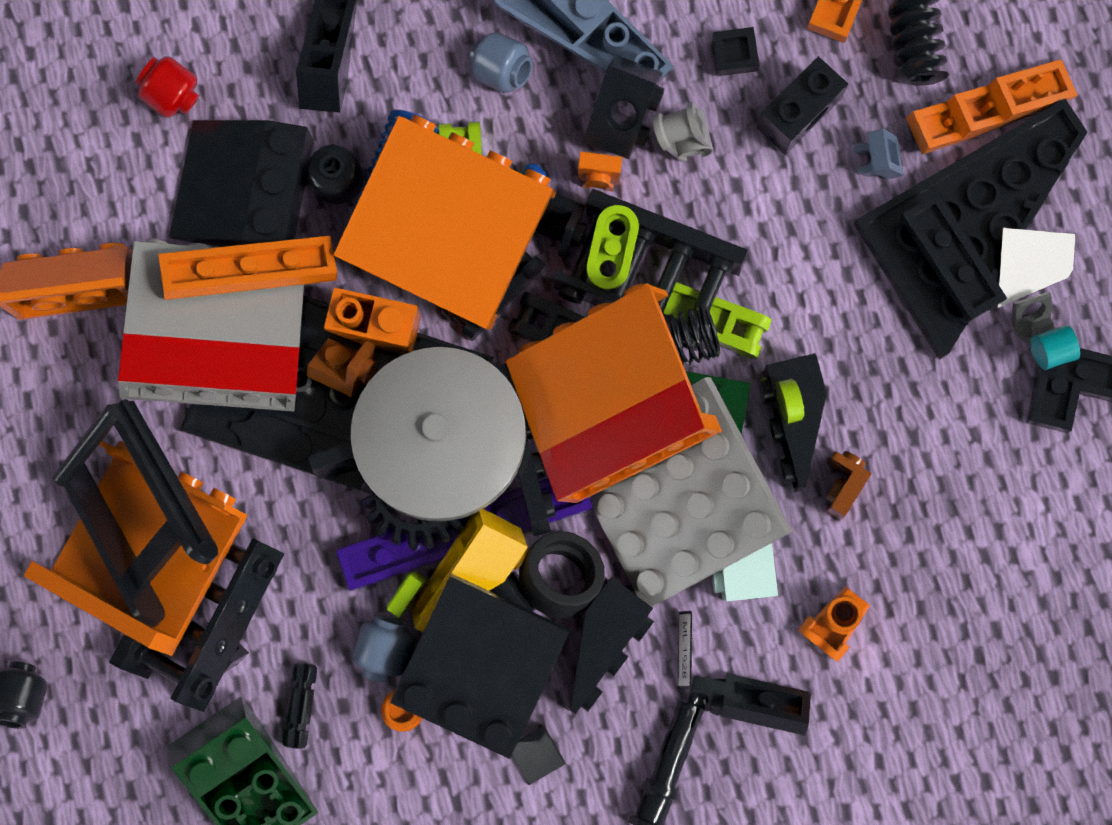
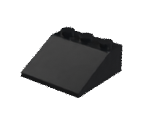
(242, 182)
(480, 666)

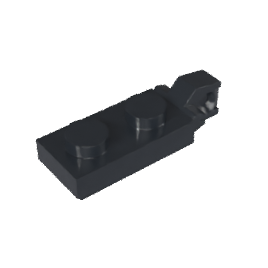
(753, 702)

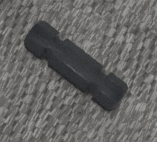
(299, 706)

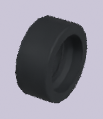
(582, 554)

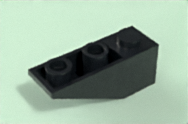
(799, 437)
(607, 629)

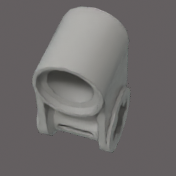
(683, 132)

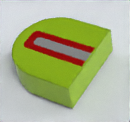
(407, 594)

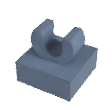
(884, 155)

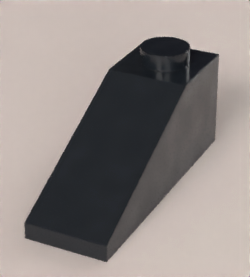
(326, 55)

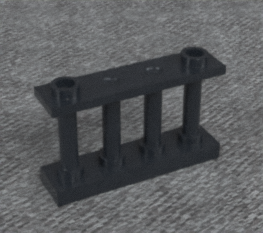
(682, 244)
(221, 636)

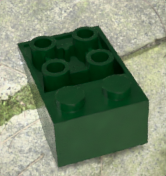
(239, 771)

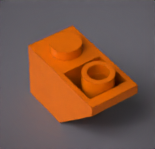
(379, 320)

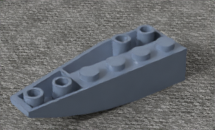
(588, 30)

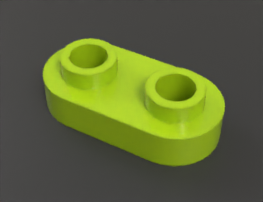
(612, 248)

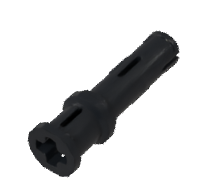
(660, 789)

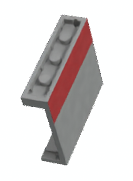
(208, 347)

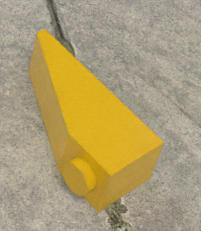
(480, 554)

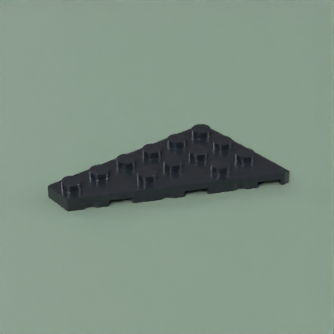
(985, 192)

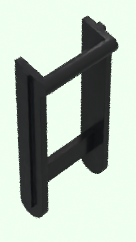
(183, 522)

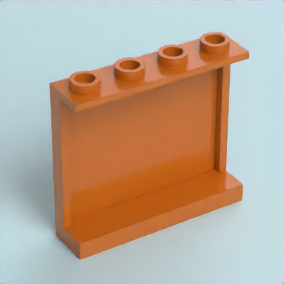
(444, 220)

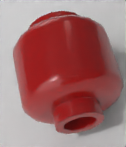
(167, 87)

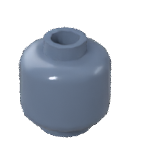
(501, 62)
(383, 648)

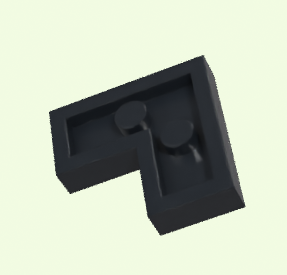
(1058, 389)

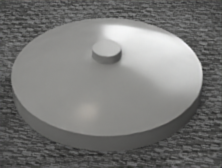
(438, 434)

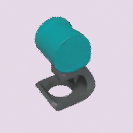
(1048, 344)

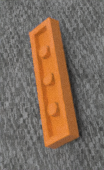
(247, 267)

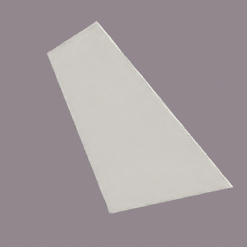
(1033, 261)

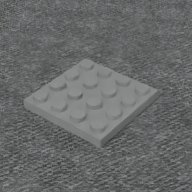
(691, 510)

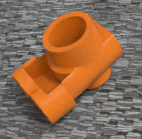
(829, 630)

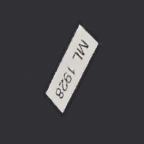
(685, 650)

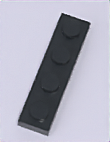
(538, 504)

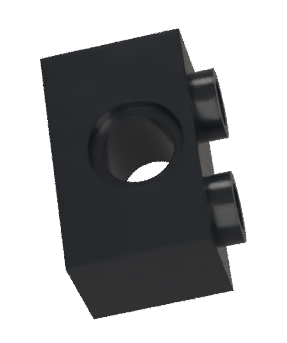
(629, 83)
(801, 105)

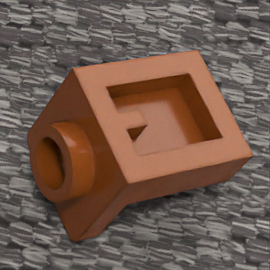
(342, 366)
(844, 493)

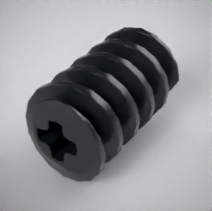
(915, 43)

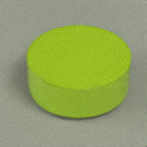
(790, 400)

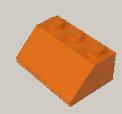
(66, 282)

